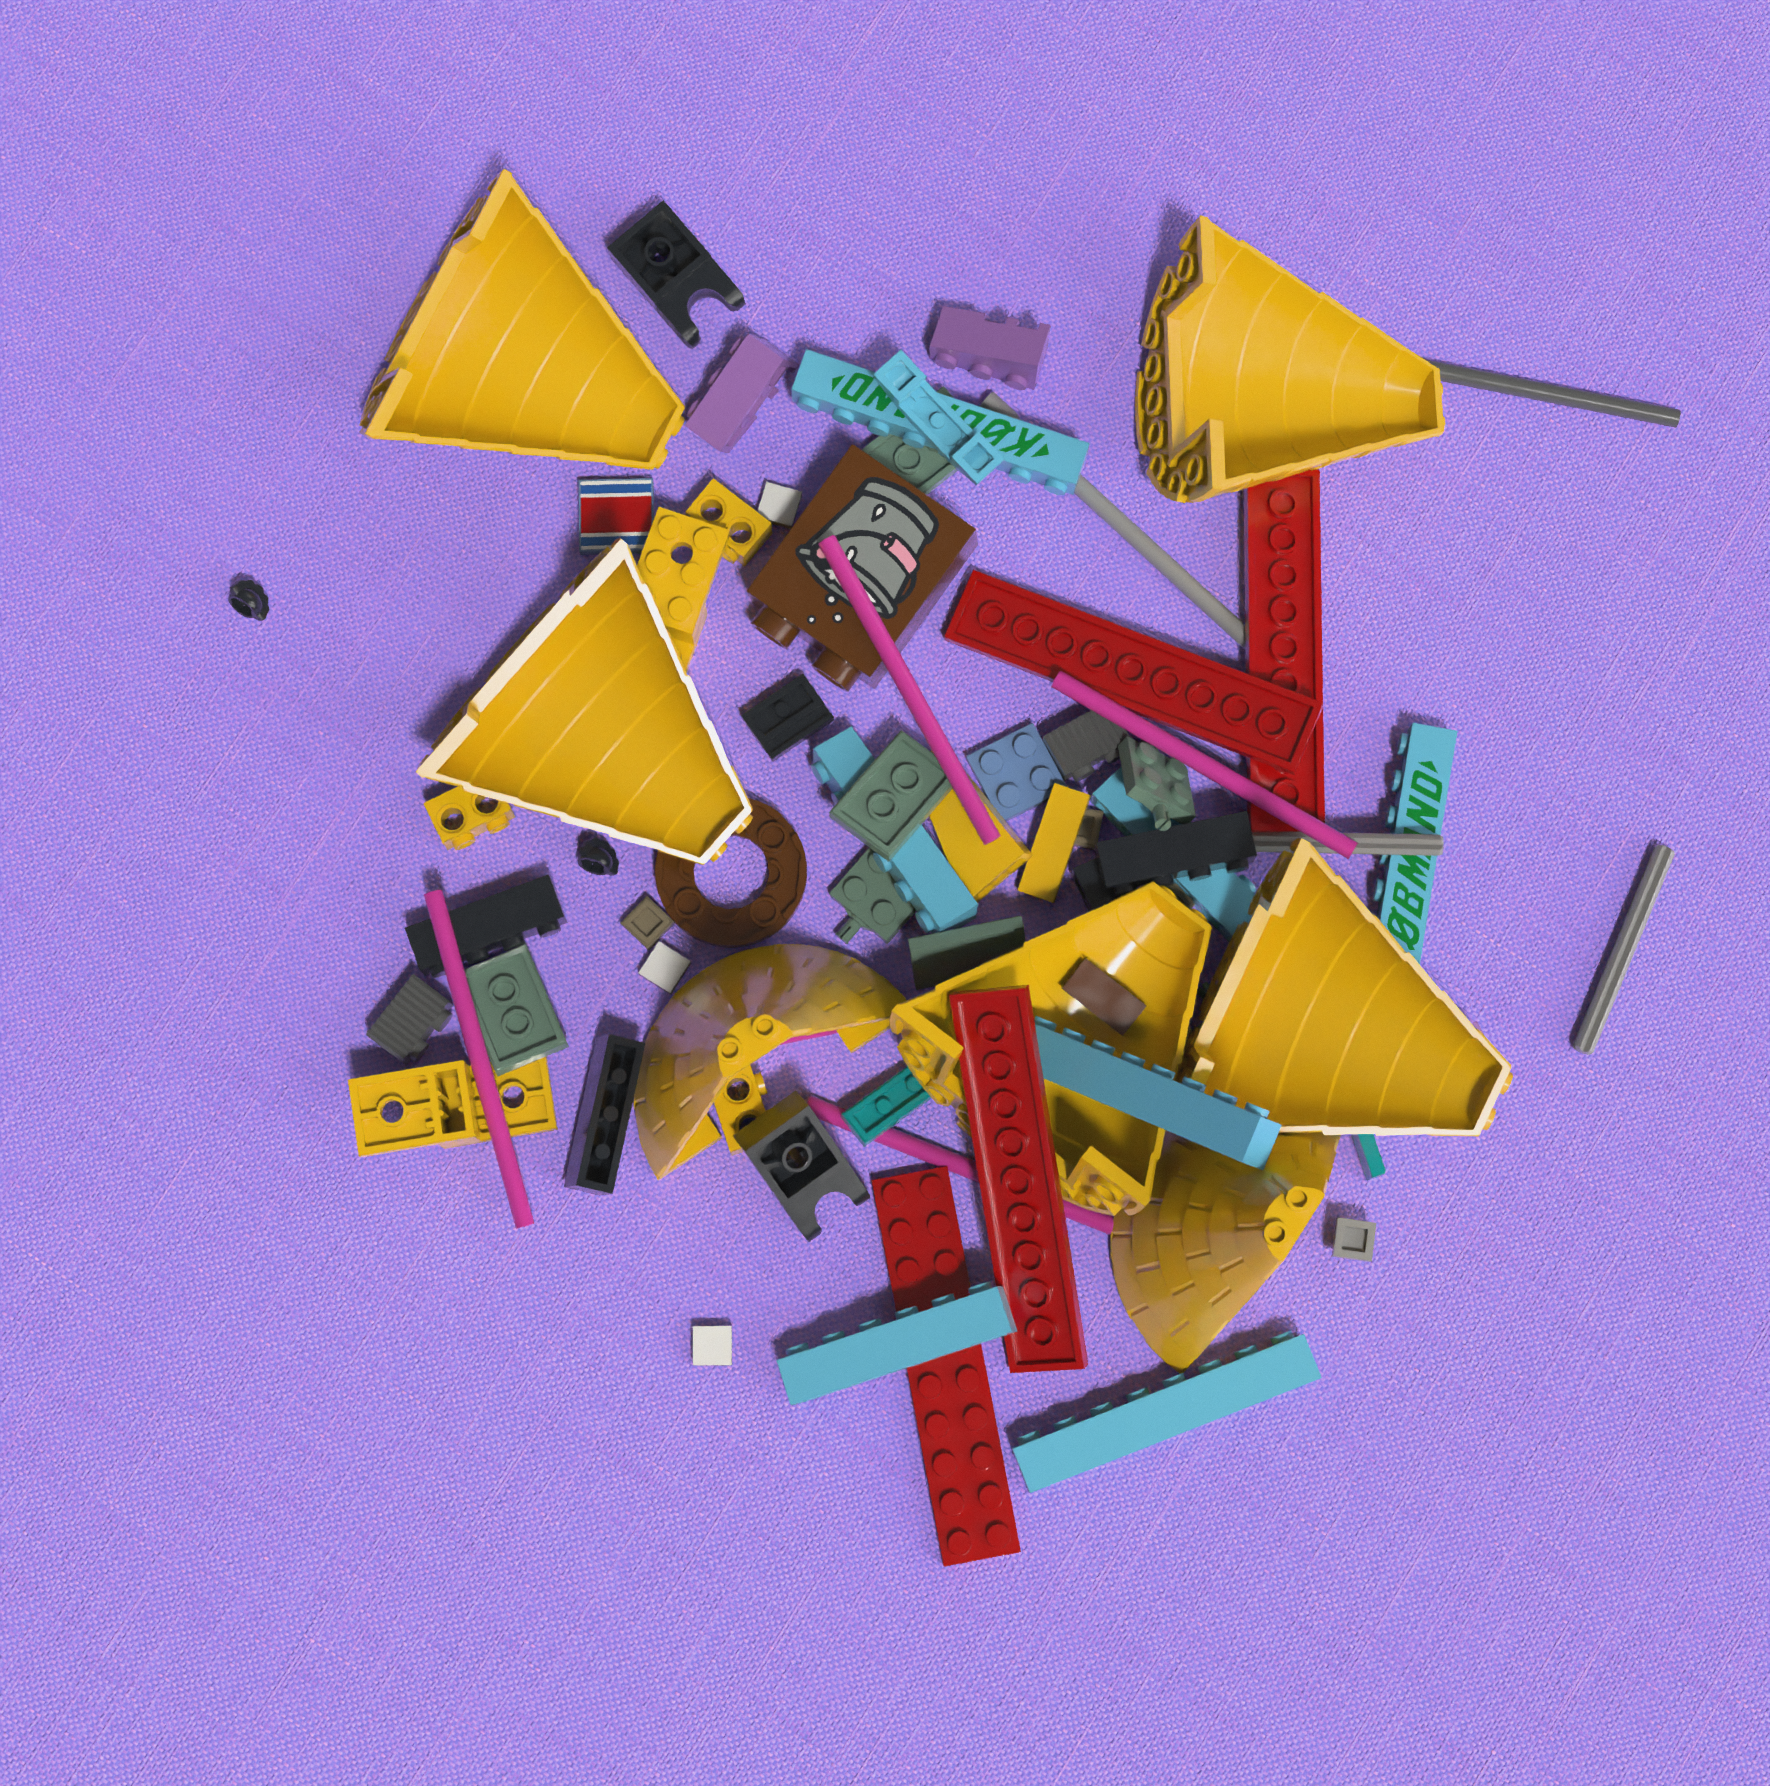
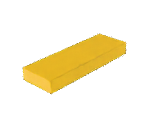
(1054, 842)

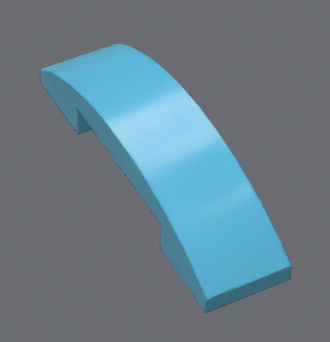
(936, 419)

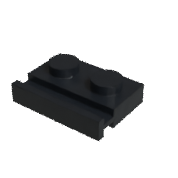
(787, 717)

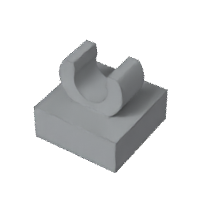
(1353, 1239)

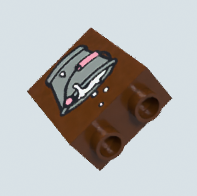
(899, 547)

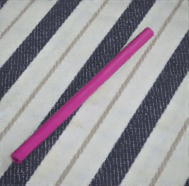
(909, 690)
(1204, 764)
(479, 1059)
(942, 1157)

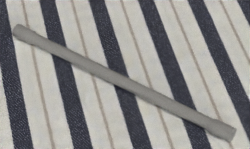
(1145, 545)

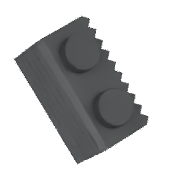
(1084, 744)
(411, 1020)

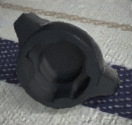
(249, 599)
(600, 855)

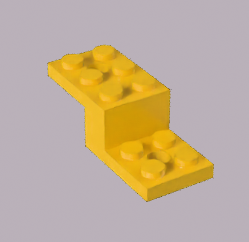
(682, 588)
(445, 1106)

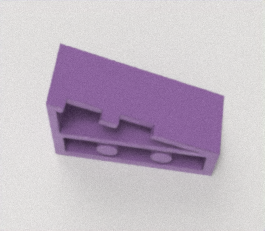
(989, 347)
(738, 392)

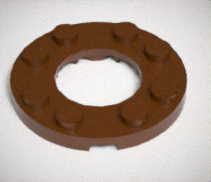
(756, 920)

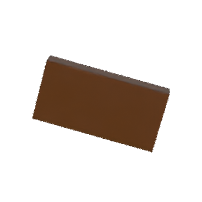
(1103, 996)

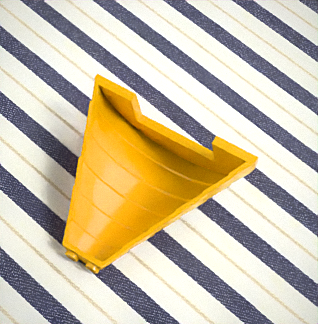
(519, 352)
(1266, 376)
(598, 724)
(1151, 950)
(735, 1017)
(1337, 1020)
(1212, 1237)

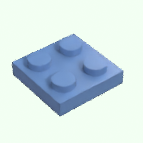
(1015, 772)

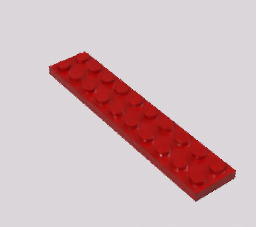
(1286, 625)
(1135, 671)
(1019, 1177)
(951, 1391)

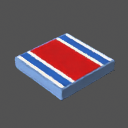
(614, 511)

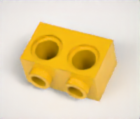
(735, 517)
(474, 823)
(733, 1113)

